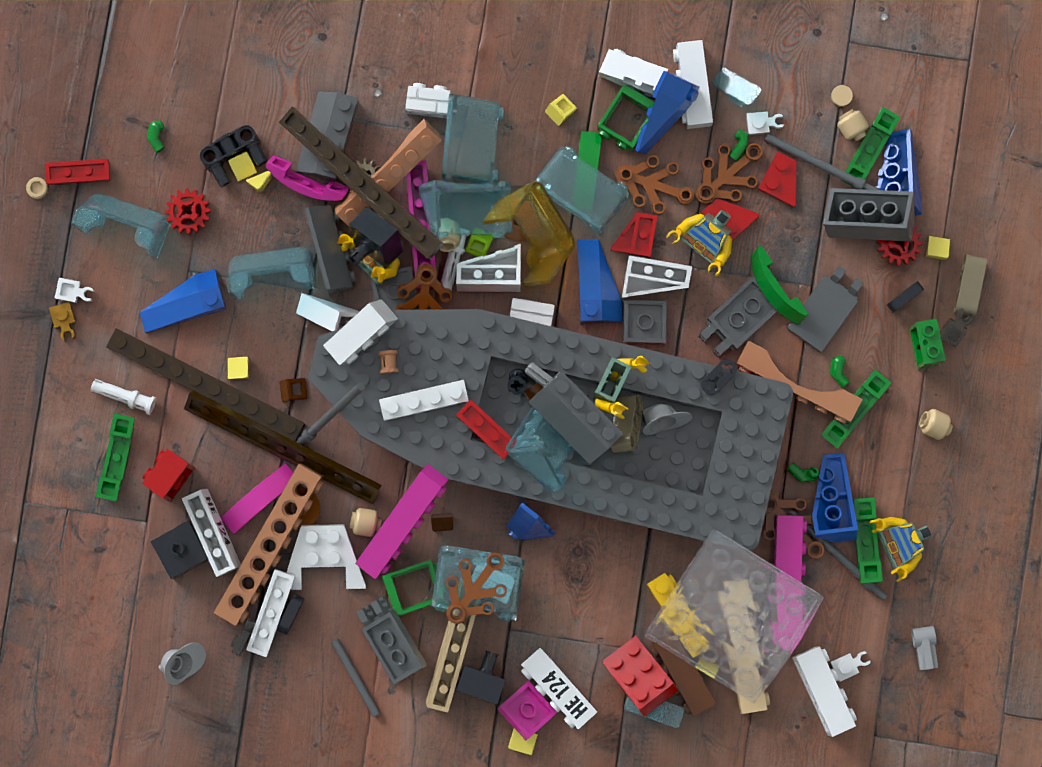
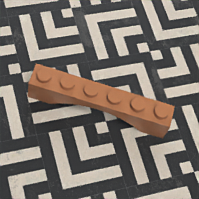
(408, 155)
(839, 402)

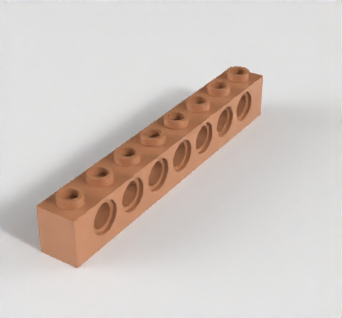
(226, 608)

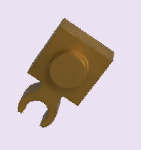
(63, 317)

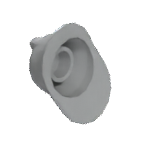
(662, 418)
(182, 662)

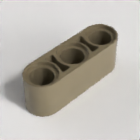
(970, 284)
(629, 425)

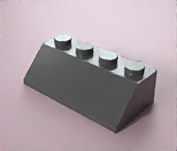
(334, 117)
(870, 214)
(331, 257)
(575, 417)

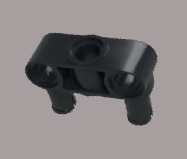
(228, 147)

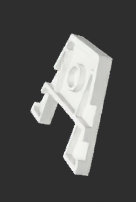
(325, 547)

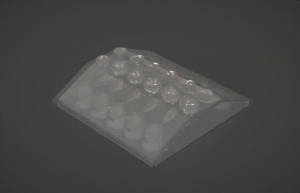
(734, 616)

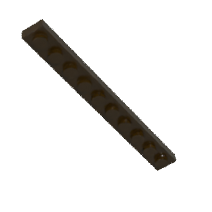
(361, 183)
(204, 384)
(281, 446)

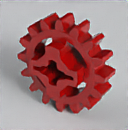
(182, 217)
(901, 251)

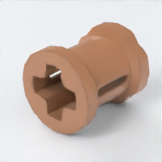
(388, 361)

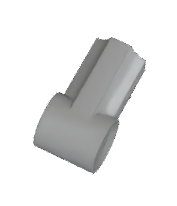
(924, 641)

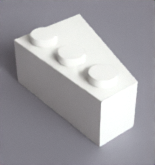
(631, 71)
(491, 273)
(653, 276)
(360, 332)

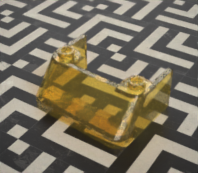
(542, 227)

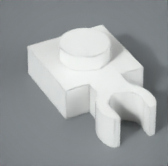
(759, 123)
(70, 290)
(847, 666)

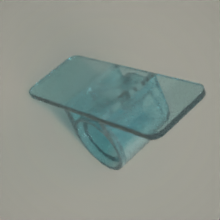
(736, 87)
(664, 713)

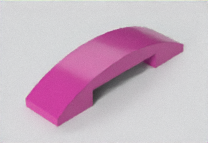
(282, 171)
(257, 499)

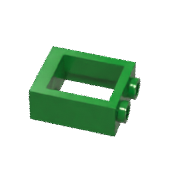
(637, 99)
(928, 337)
(392, 592)

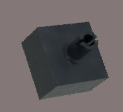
(374, 239)
(180, 550)
(481, 681)

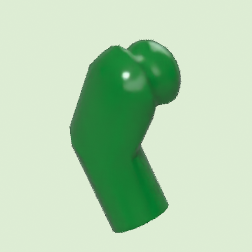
(153, 135)
(741, 146)
(836, 370)
(803, 475)

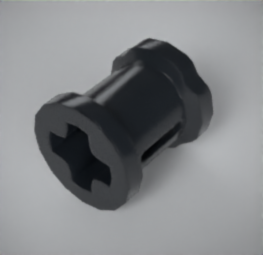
(512, 383)

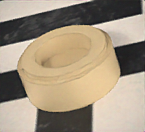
(841, 96)
(37, 188)

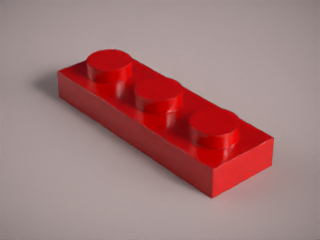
(77, 171)
(485, 428)

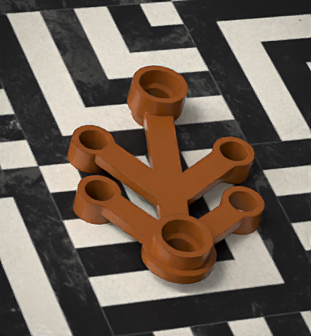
(726, 176)
(651, 183)
(423, 298)
(778, 504)
(473, 590)

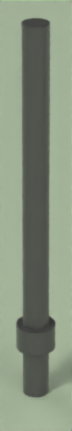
(858, 183)
(311, 432)
(843, 560)

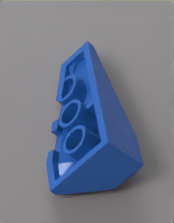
(672, 99)
(900, 167)
(597, 289)
(190, 300)
(833, 506)
(528, 525)

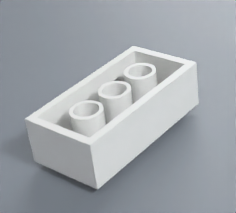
(824, 691)

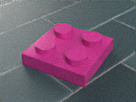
(527, 710)

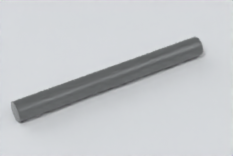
(355, 677)

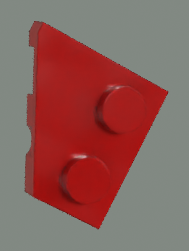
(781, 179)
(740, 217)
(637, 236)

